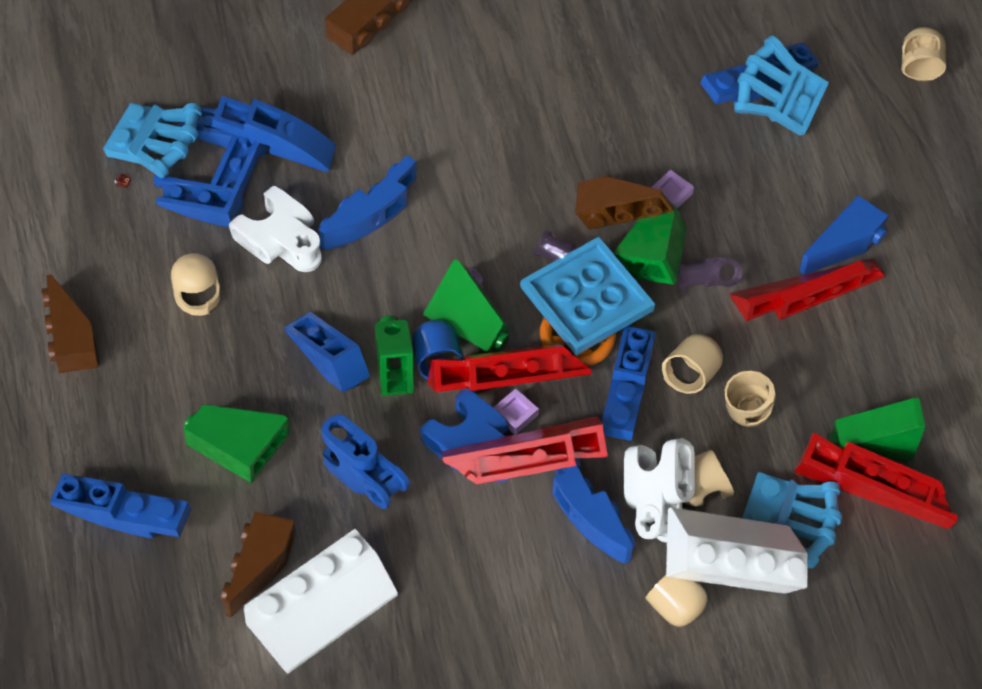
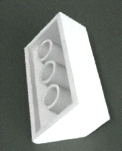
(734, 552)
(320, 601)

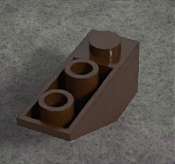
(615, 201)
(71, 330)
(263, 556)

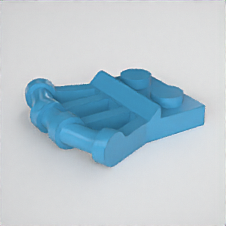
(799, 92)
(141, 126)
(775, 499)

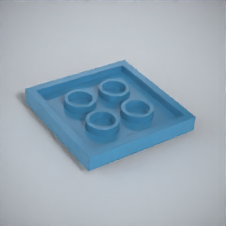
(587, 295)

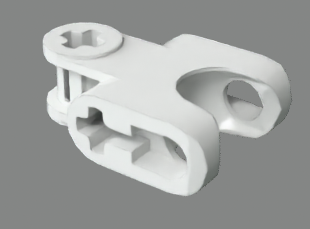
(282, 234)
(657, 488)

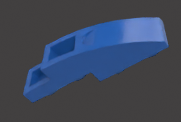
(723, 84)
(276, 128)
(366, 213)
(628, 383)
(119, 509)
(592, 513)

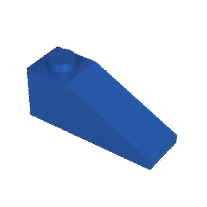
(847, 236)
(329, 351)

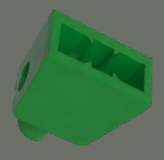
(394, 341)

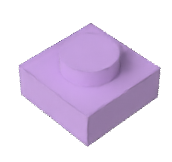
(674, 188)
(517, 411)

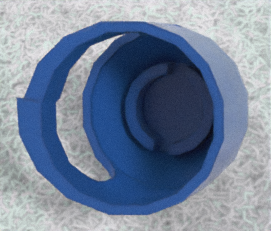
(434, 339)

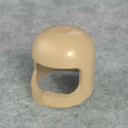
(924, 54)
(192, 275)
(700, 354)
(749, 398)
(709, 478)
(678, 600)

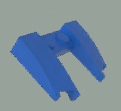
(222, 198)

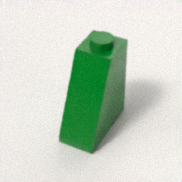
(654, 248)
(468, 309)
(887, 431)
(236, 437)

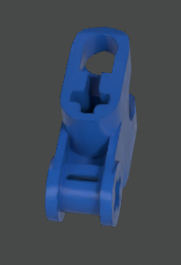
(479, 425)
(360, 463)

